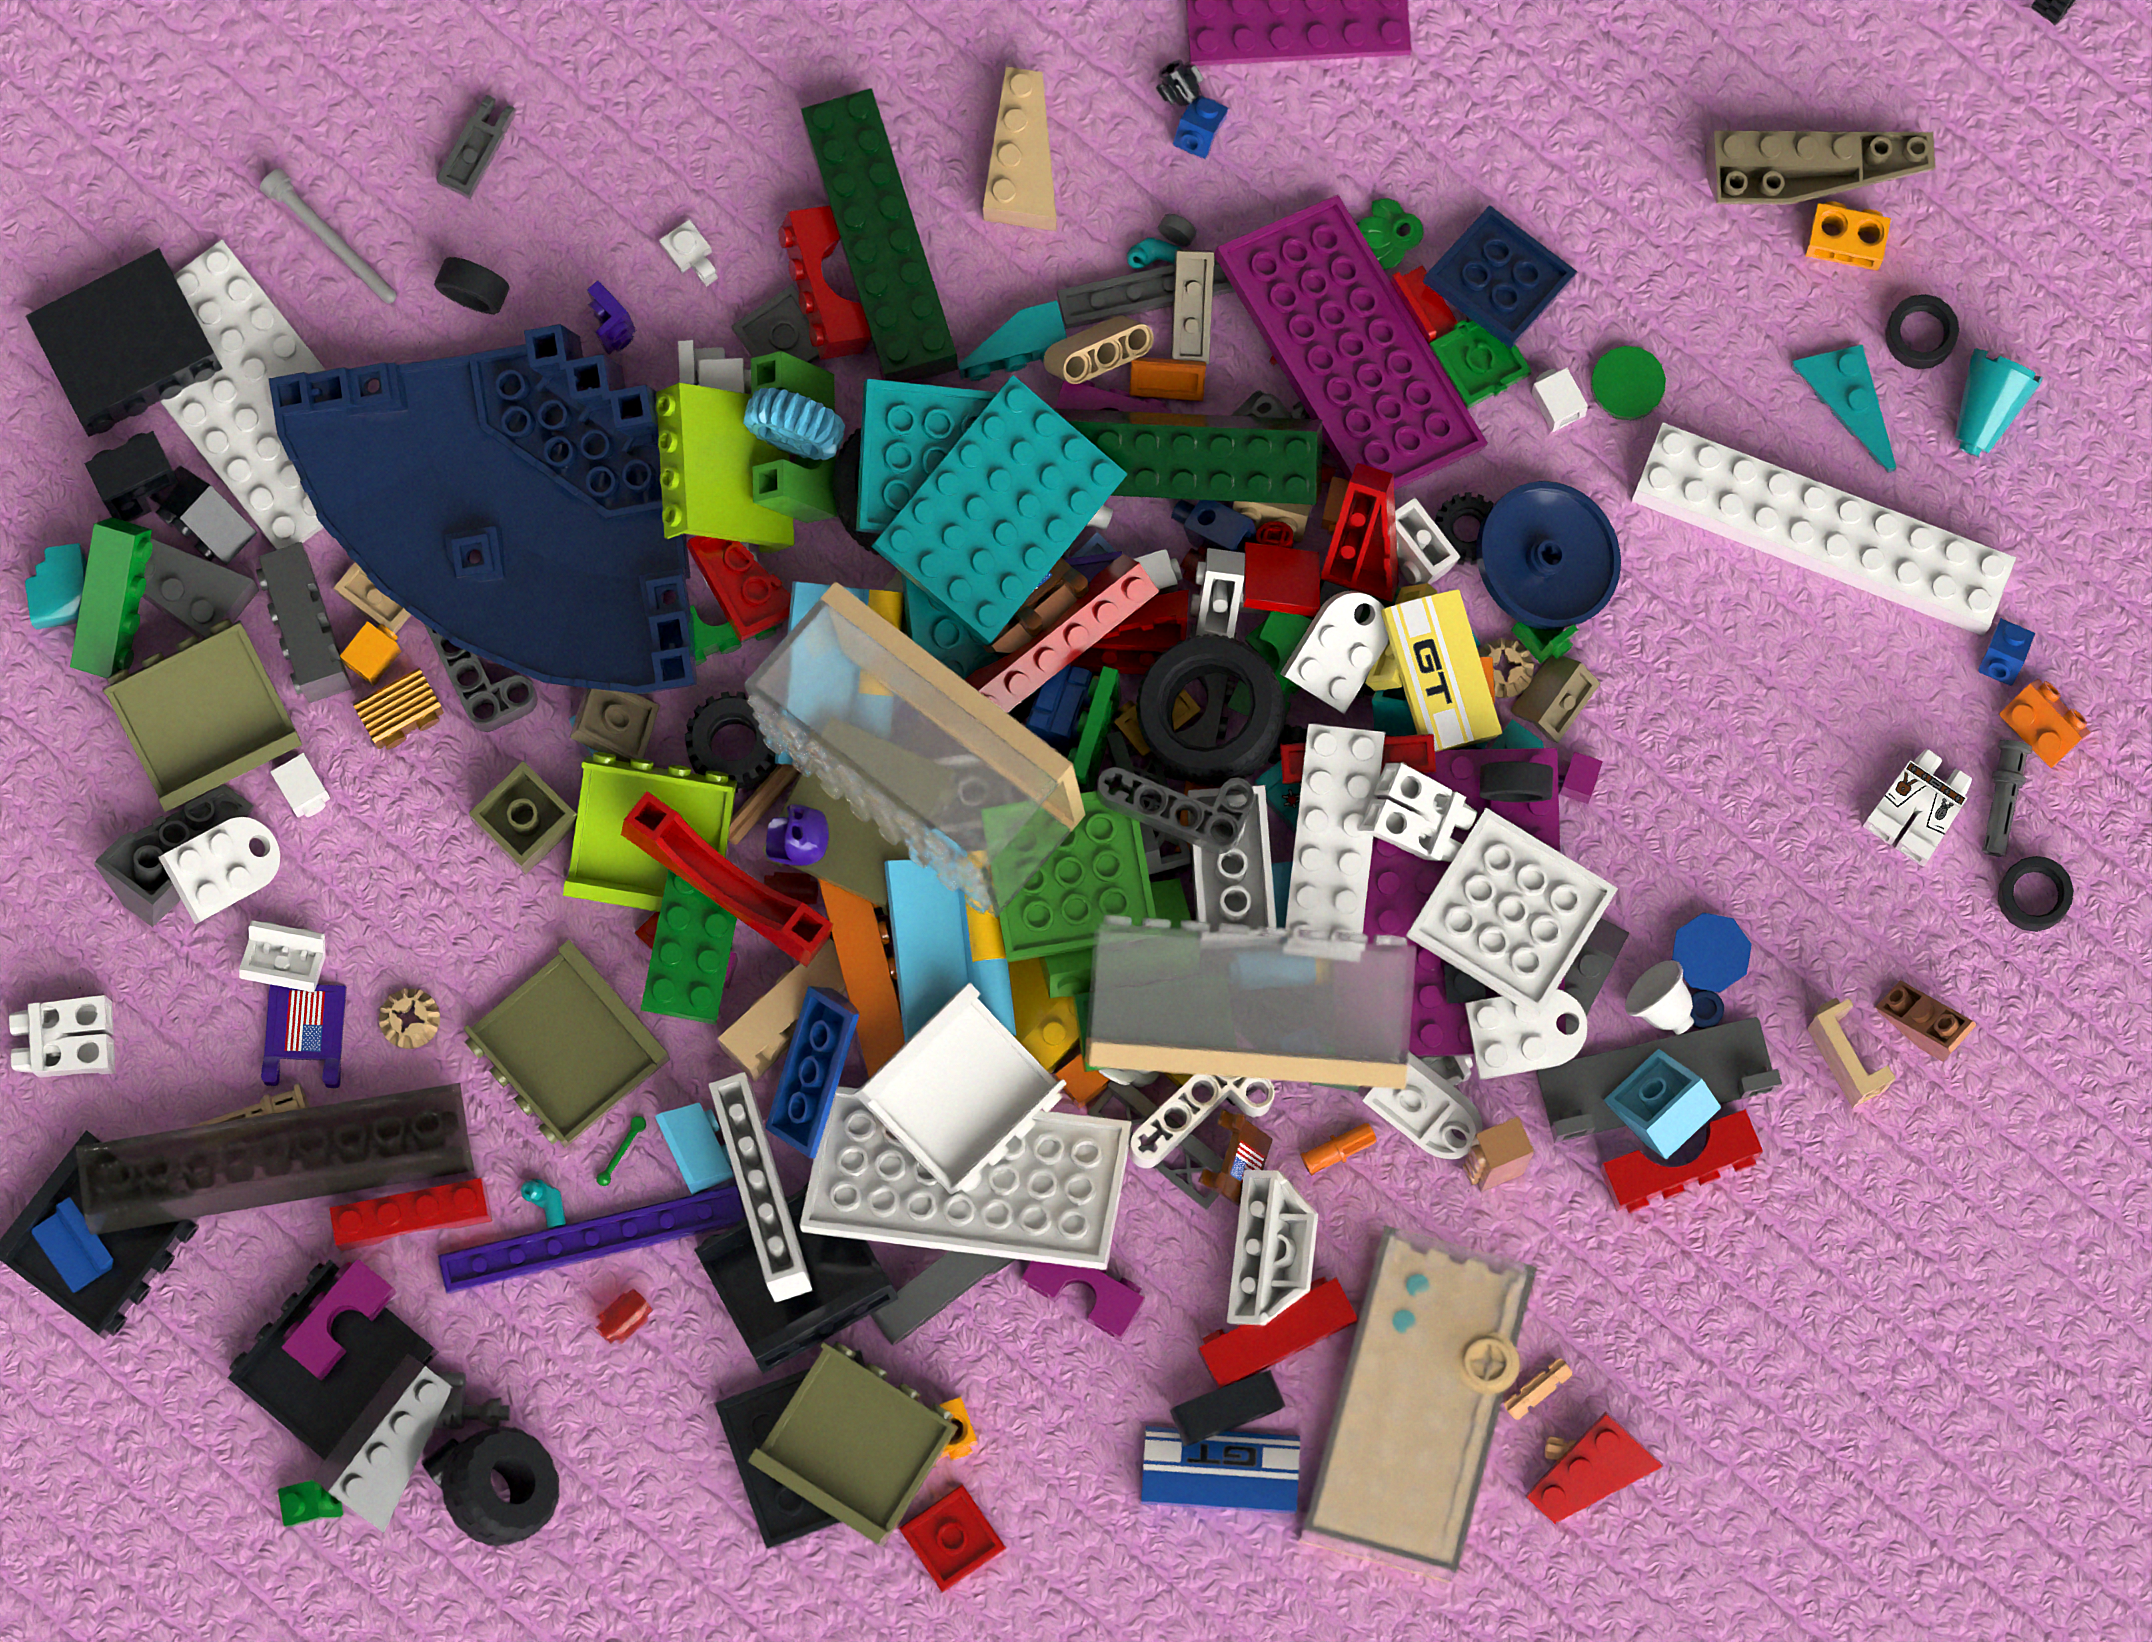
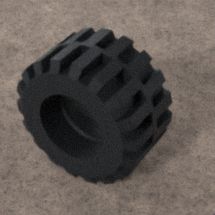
(708, 722)

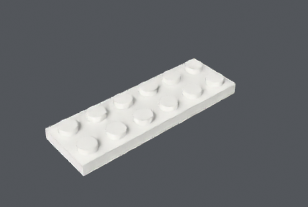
(1329, 850)

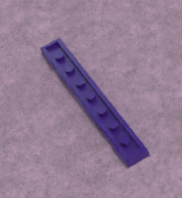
(591, 1239)

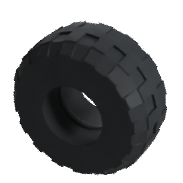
(470, 1492)

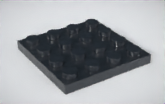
(747, 1424)

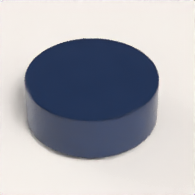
(1706, 1009)

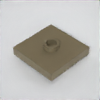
(615, 723)

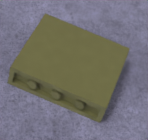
(201, 714)
(854, 848)
(566, 1046)
(855, 1443)

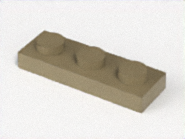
(1192, 305)

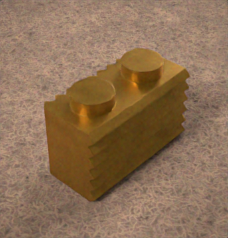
(399, 710)

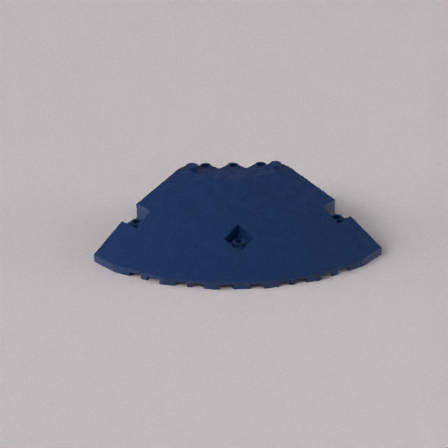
(533, 467)

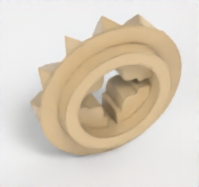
(1518, 677)
(416, 1034)
(1475, 1349)

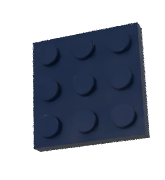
(1500, 276)

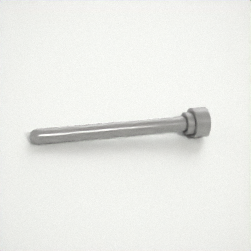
(278, 187)

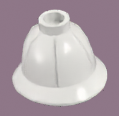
(1662, 998)

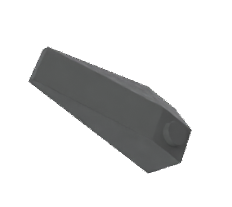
(133, 863)

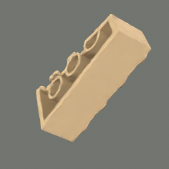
(1020, 164)
(769, 1024)

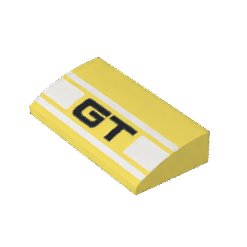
(1441, 670)

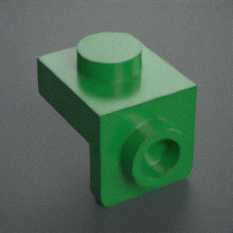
(1545, 643)
(307, 1503)

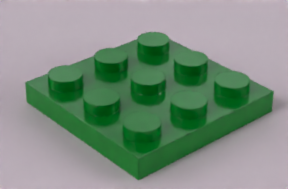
(1094, 727)

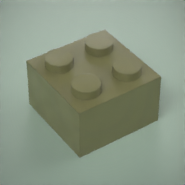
(524, 817)

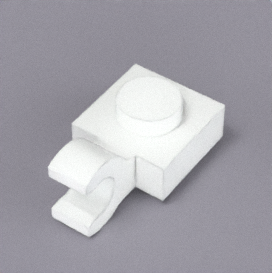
(689, 249)

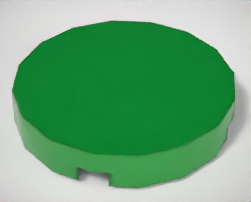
(1628, 383)

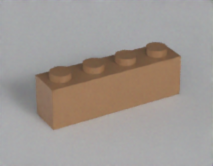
(1498, 1154)

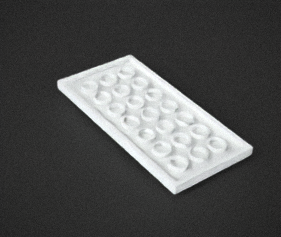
(233, 411)
(1041, 1202)

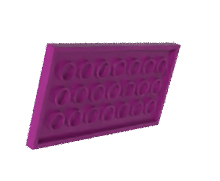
(1349, 344)

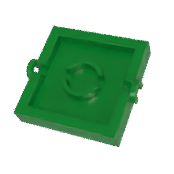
(1478, 362)

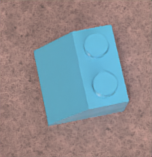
(1663, 1103)
(695, 1146)

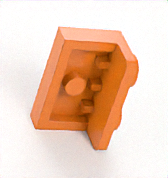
(2045, 721)

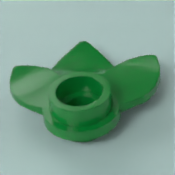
(1383, 229)

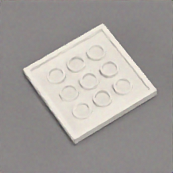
(1512, 912)

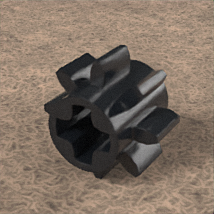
(1179, 83)

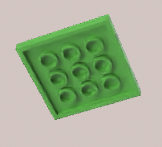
(1088, 875)

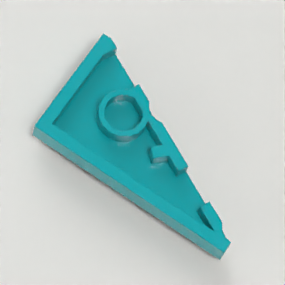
(1847, 387)

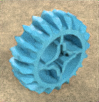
(794, 423)

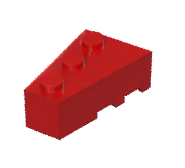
(1365, 536)
(1140, 636)

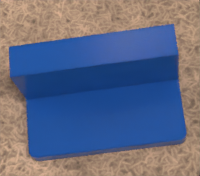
(71, 1248)

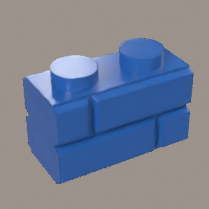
(1059, 707)

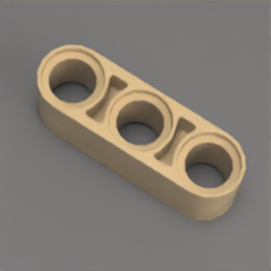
(1113, 345)

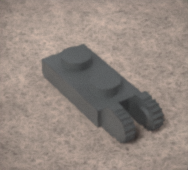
(475, 149)

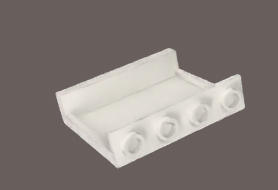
(960, 1091)

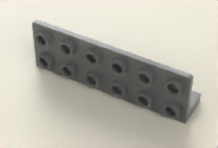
(1726, 1057)

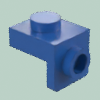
(1200, 126)
(2006, 652)

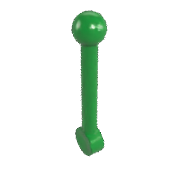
(638, 1124)

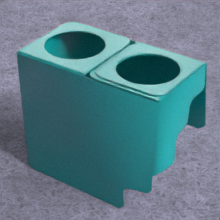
(57, 587)

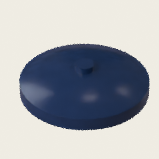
(1548, 555)

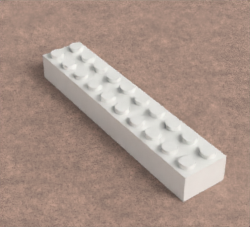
(1824, 529)

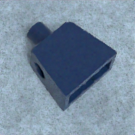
(1214, 525)

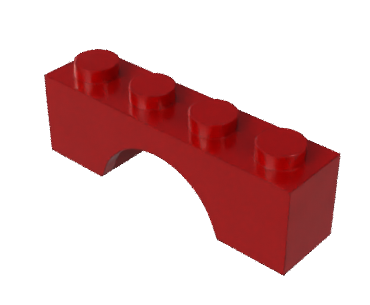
(836, 324)
(1636, 1179)
(425, 1209)

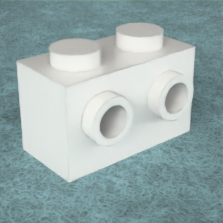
(1421, 545)
(1220, 592)

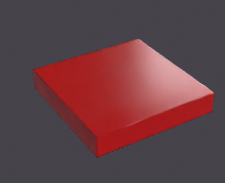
(1281, 579)
(952, 1538)

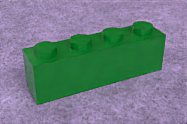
(111, 597)

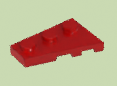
(741, 585)
(1592, 1469)

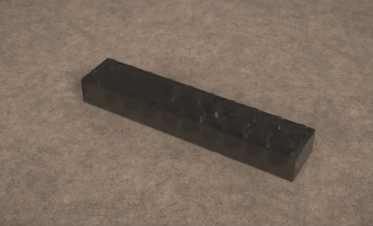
(274, 1158)

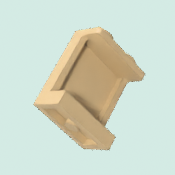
(1841, 1057)

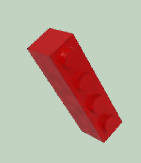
(1258, 1347)

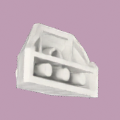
(1271, 1248)

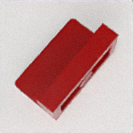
(1424, 304)

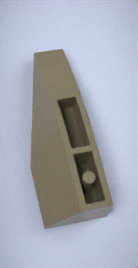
(1809, 164)

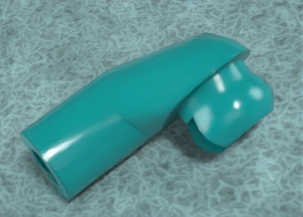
(1149, 251)
(546, 1197)

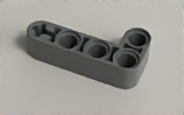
(482, 691)
(1172, 802)
(934, 1291)

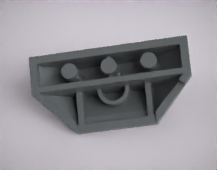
(1592, 967)

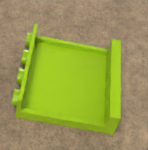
(709, 469)
(611, 867)

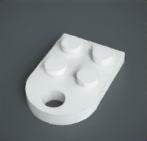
(1337, 650)
(219, 866)
(1516, 1041)
(1428, 1111)

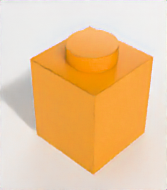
(371, 652)

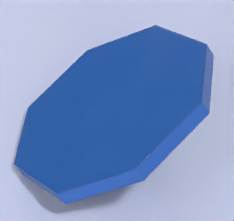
(1712, 952)

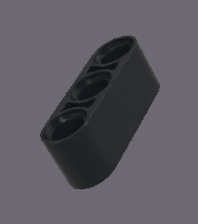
(1227, 1408)

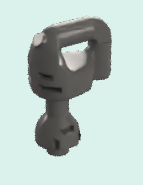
(456, 1411)

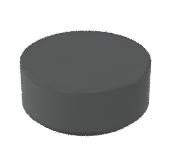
(1177, 229)

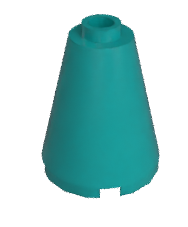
(1991, 400)

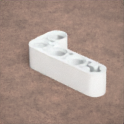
(1195, 1112)

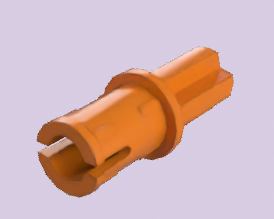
(1338, 1148)

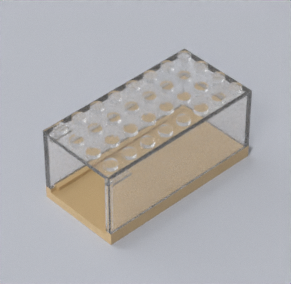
(915, 750)
(1250, 1002)
(1404, 1426)

